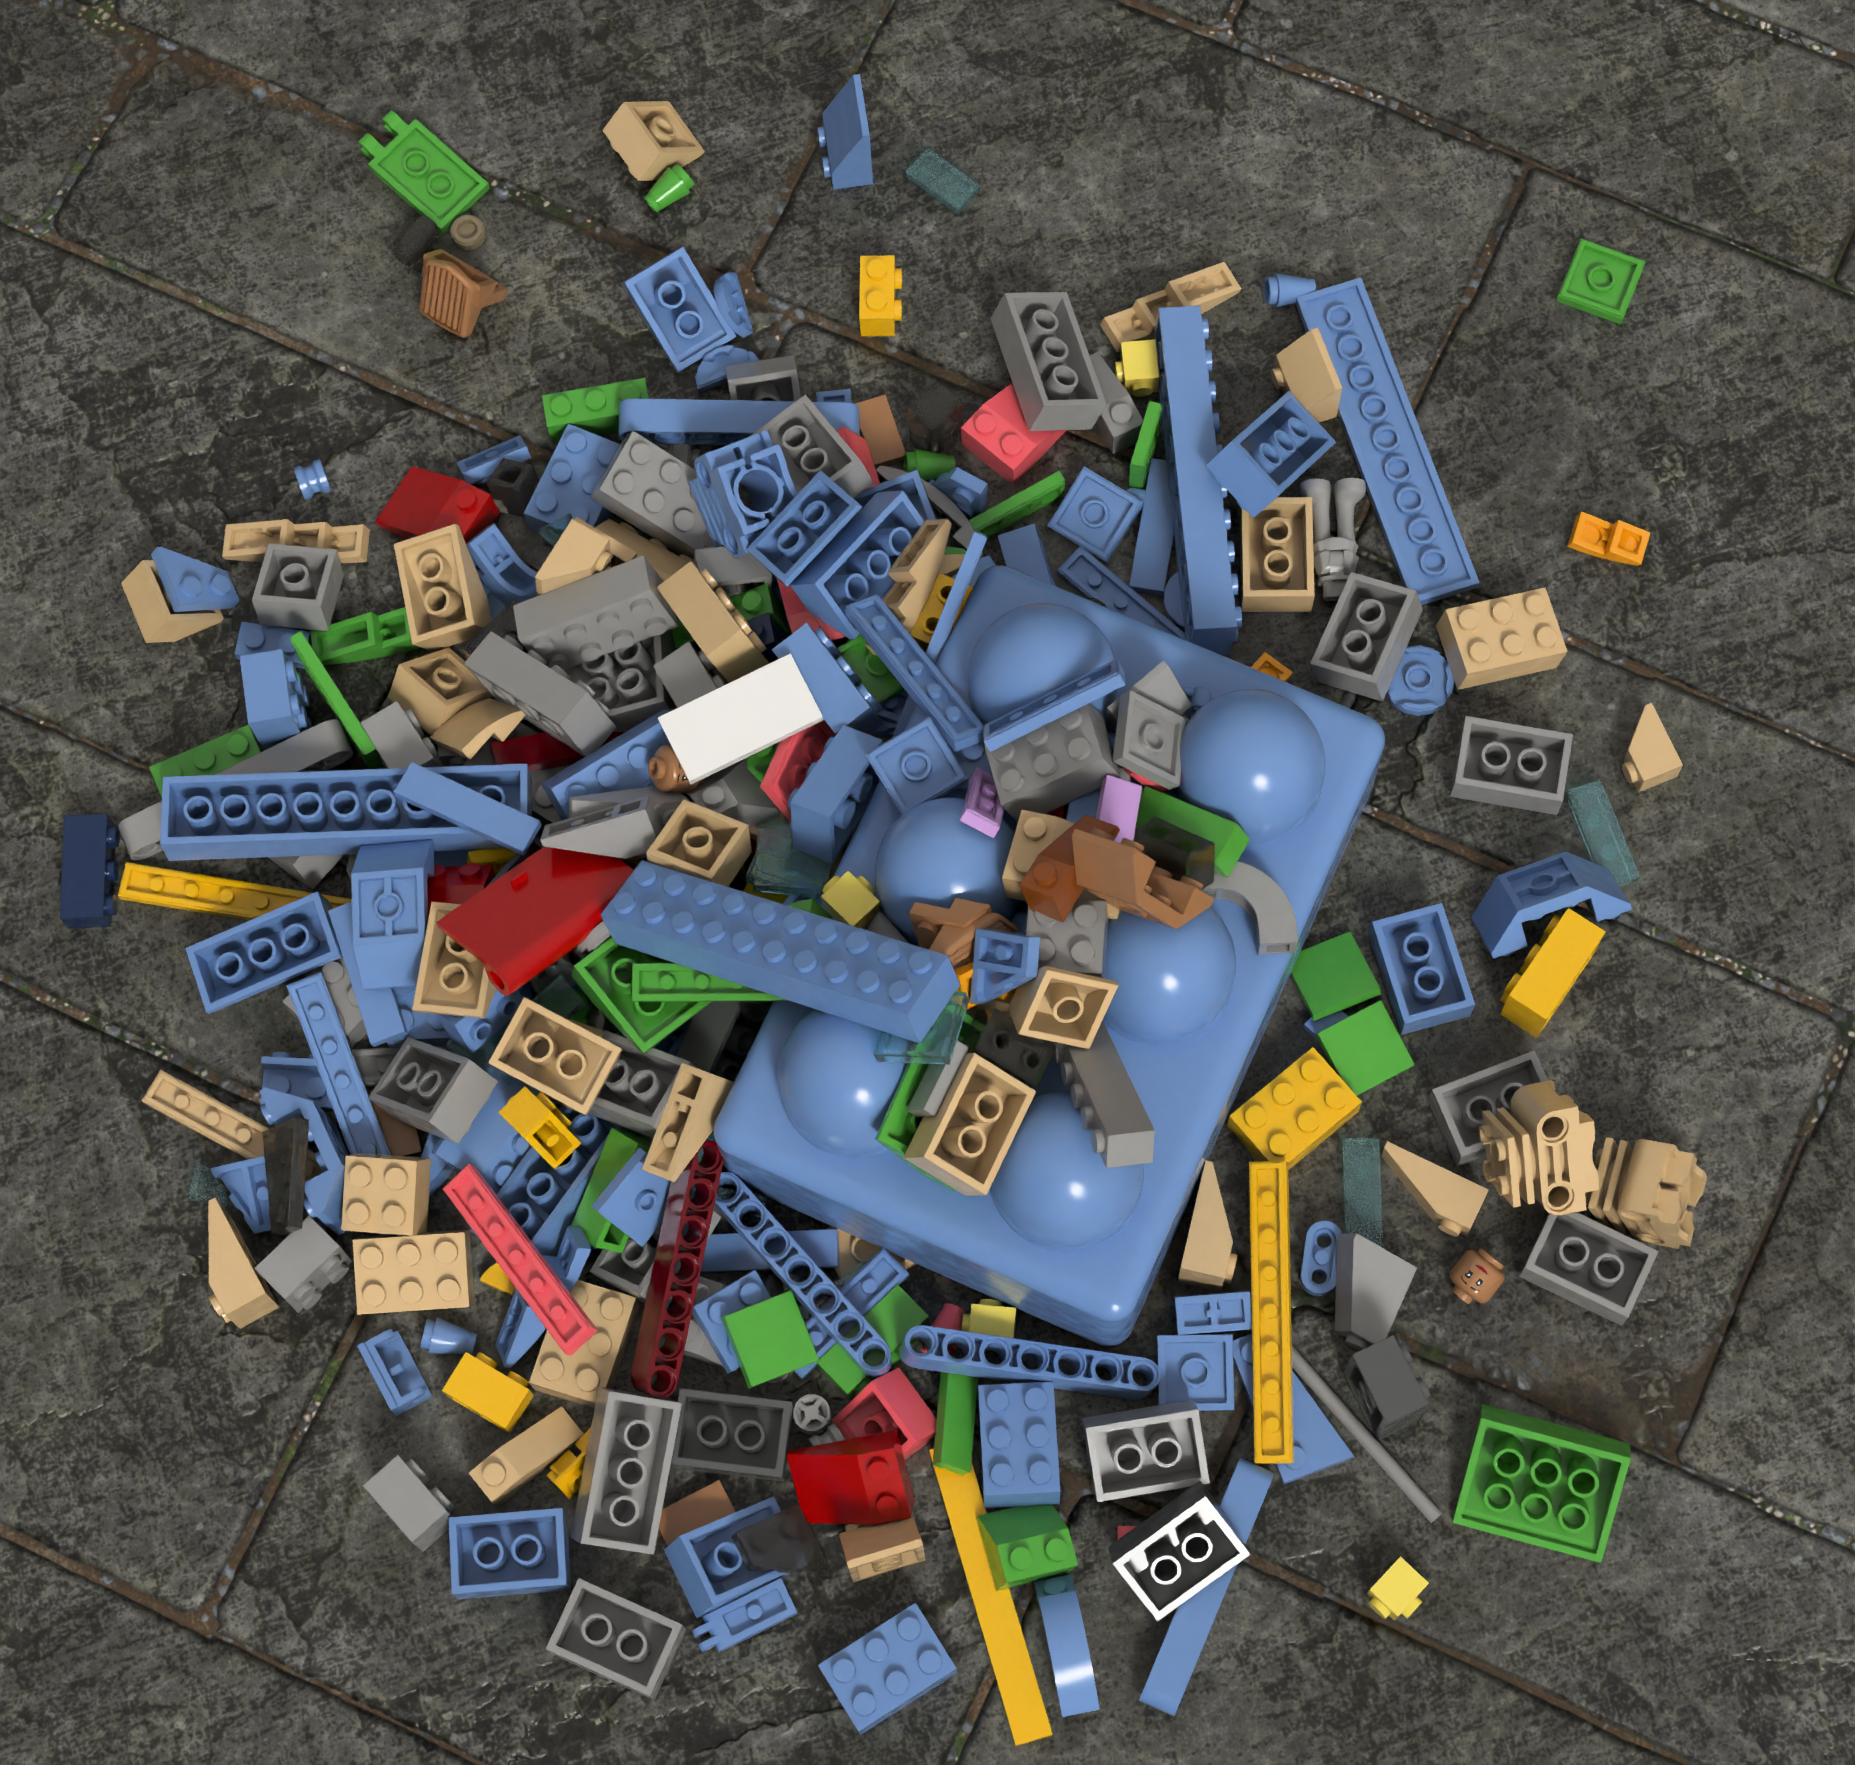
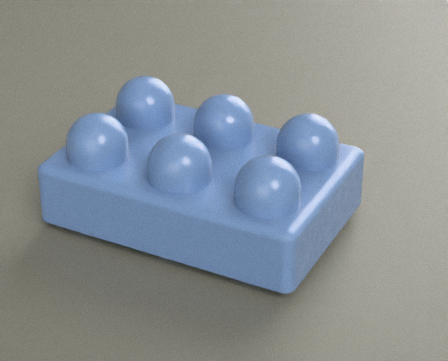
(1188, 1003)

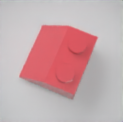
(887, 1406)

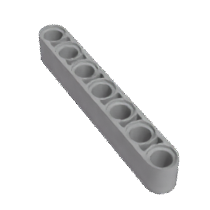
(308, 751)

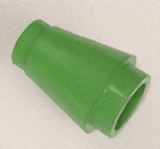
(669, 188)
(928, 463)

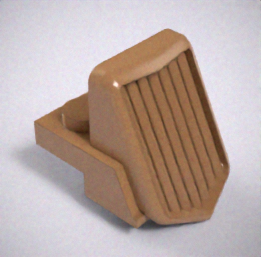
(455, 292)
(954, 929)

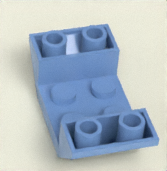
(1542, 889)
(390, 911)
(326, 1190)

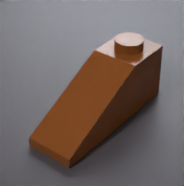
(1051, 879)

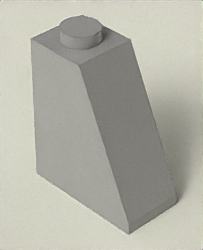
(1368, 1290)

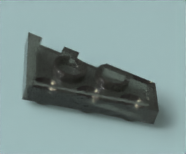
(285, 1173)

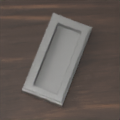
(936, 1084)

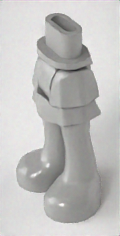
(1334, 555)

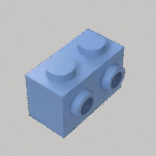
(474, 1032)

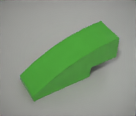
(363, 638)

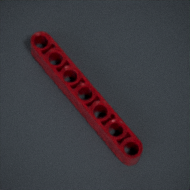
(684, 1283)

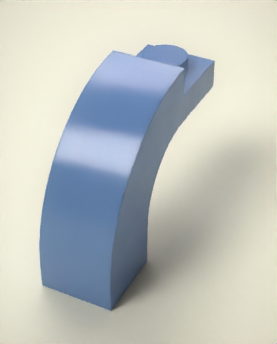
(501, 567)
(1067, 1645)

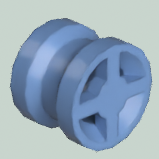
(312, 479)

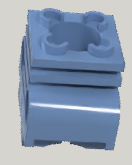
(760, 471)

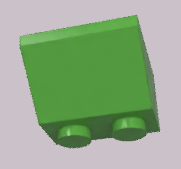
(1026, 1545)

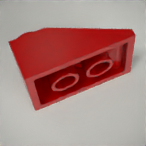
(435, 501)
(853, 1480)

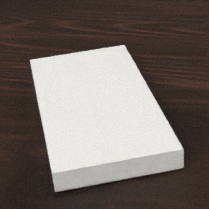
(740, 719)

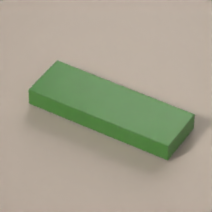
(1020, 505)
(955, 1422)

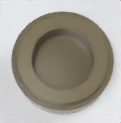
(468, 232)

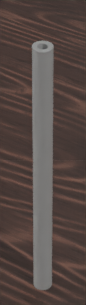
(1364, 1437)

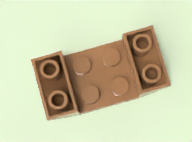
(1132, 882)

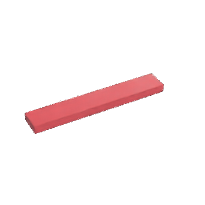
(520, 1259)

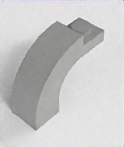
(1265, 905)

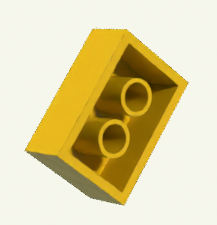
(1550, 971)
(1294, 1111)

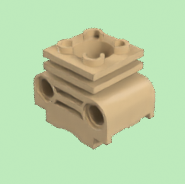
(1540, 1150)
(1647, 1191)

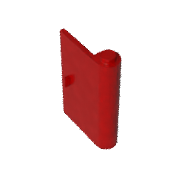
(535, 913)

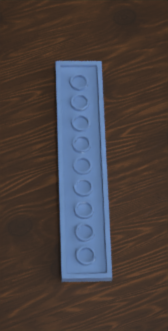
(1389, 445)

